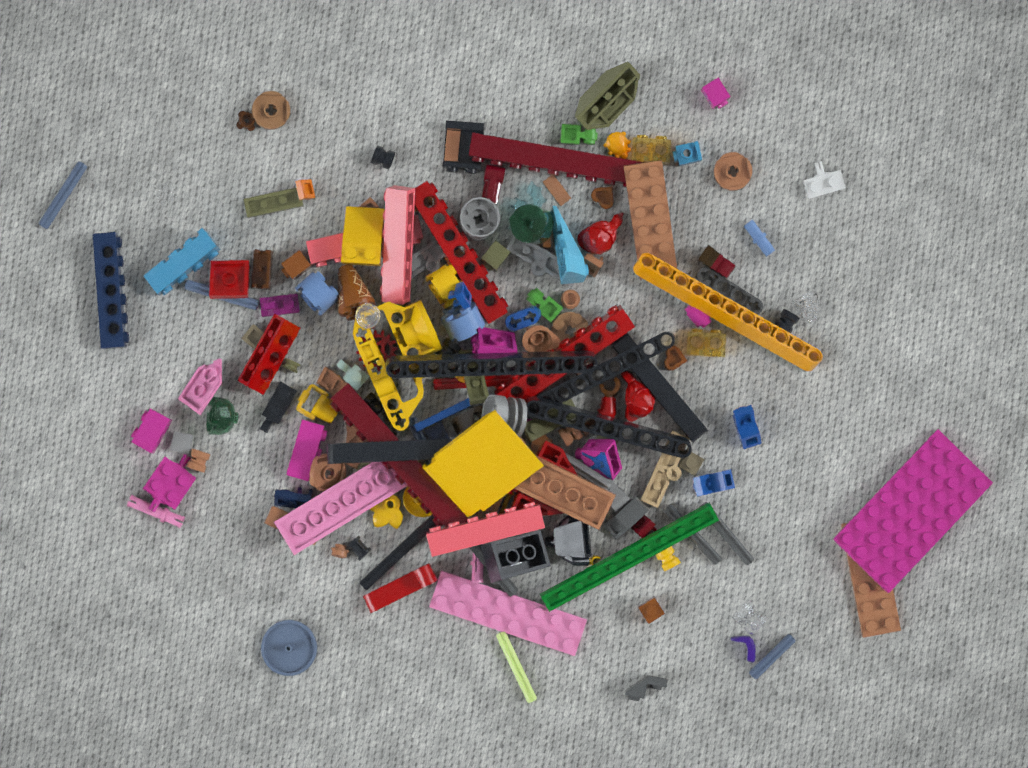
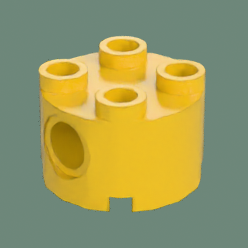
(442, 283)

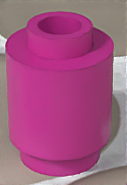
(697, 317)

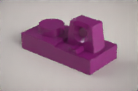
(279, 305)

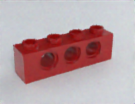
(269, 354)

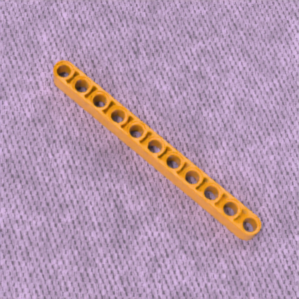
(727, 312)

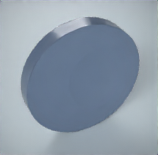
(289, 647)

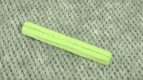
(516, 667)

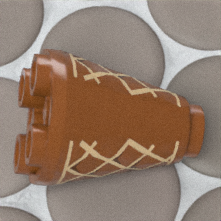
(351, 292)

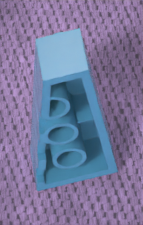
(182, 262)

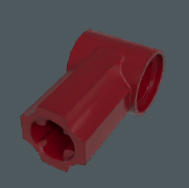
(493, 180)

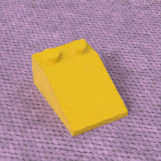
(362, 236)

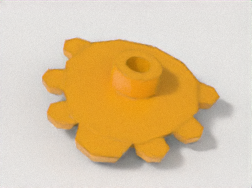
(618, 144)

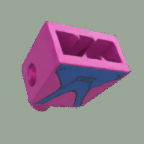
(601, 457)

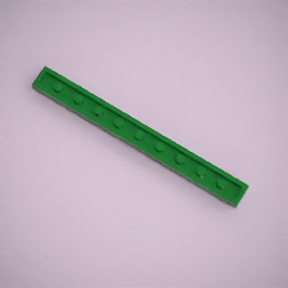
(629, 557)

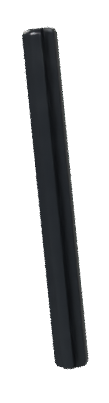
(397, 553)

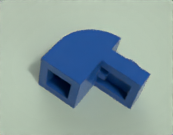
(746, 426)
(713, 483)

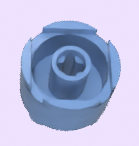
(317, 293)
(462, 322)

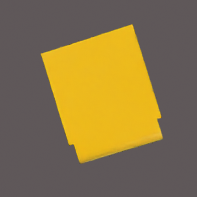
(482, 464)

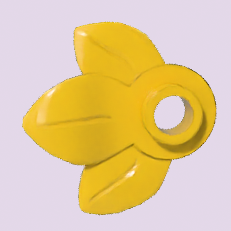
(385, 514)

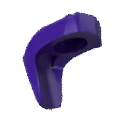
(750, 645)

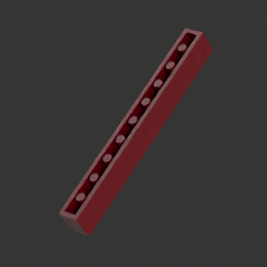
(548, 158)
(411, 473)

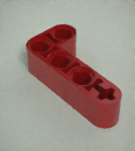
(400, 588)

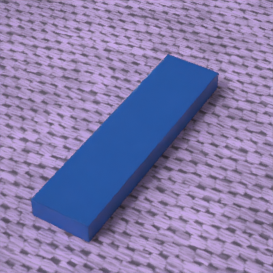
(441, 415)

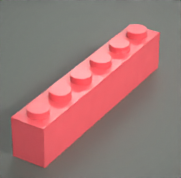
(397, 244)
(330, 247)
(485, 530)

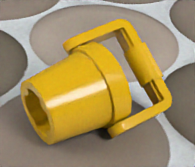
(321, 408)

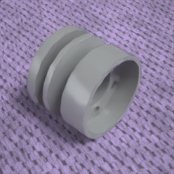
(481, 208)
(510, 409)

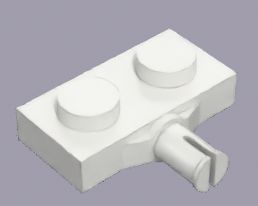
(823, 182)

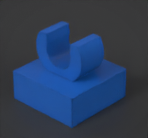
(462, 296)

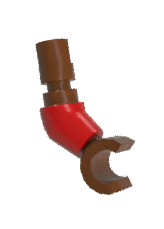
(608, 403)

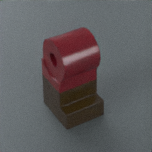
(716, 262)

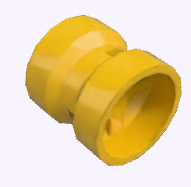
(668, 559)

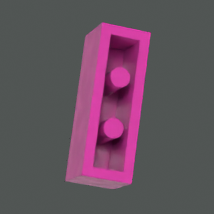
(305, 449)

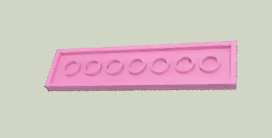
(337, 506)
(508, 614)

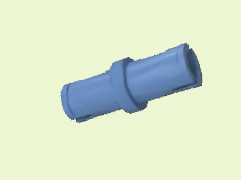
(759, 238)

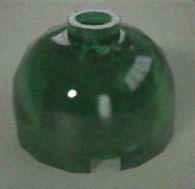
(221, 416)

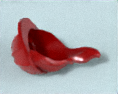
(600, 235)
(637, 398)

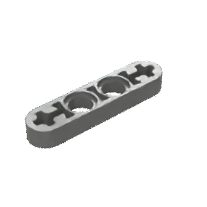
(731, 288)

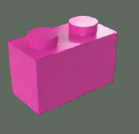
(151, 430)

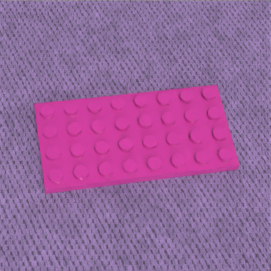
(912, 511)

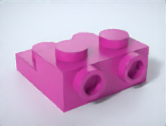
(493, 341)

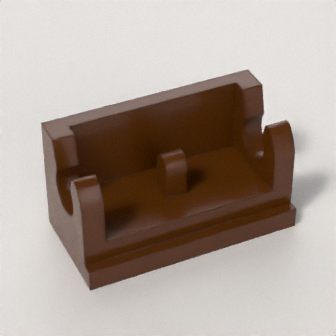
(262, 269)

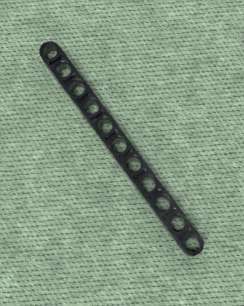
(499, 369)

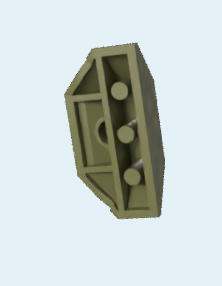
(608, 97)

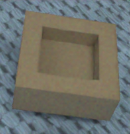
(253, 336)
(691, 463)

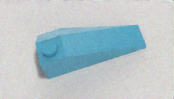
(569, 258)

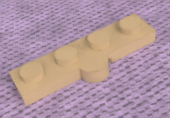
(664, 471)

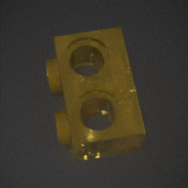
(651, 144)
(705, 349)

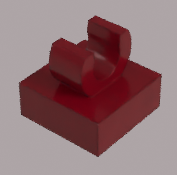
(643, 526)

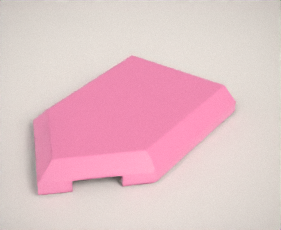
(202, 386)

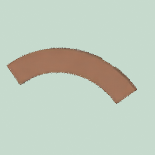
(333, 383)

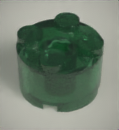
(541, 226)

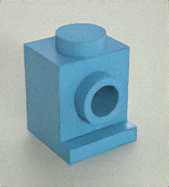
(695, 154)

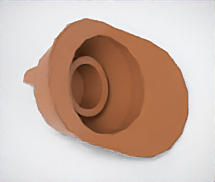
(539, 339)

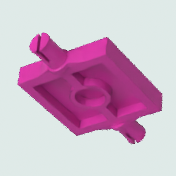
(169, 483)

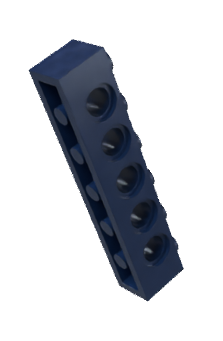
(101, 242)

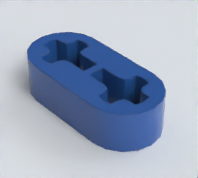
(525, 322)

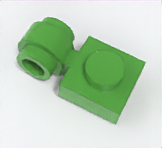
(572, 134)
(548, 308)

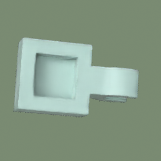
(354, 376)

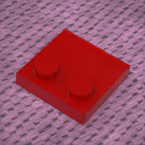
(229, 279)

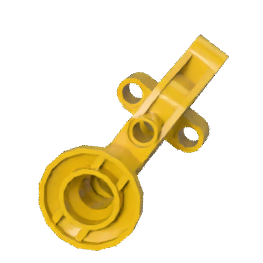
(412, 332)

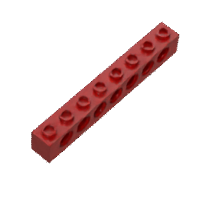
(499, 306)
(606, 337)

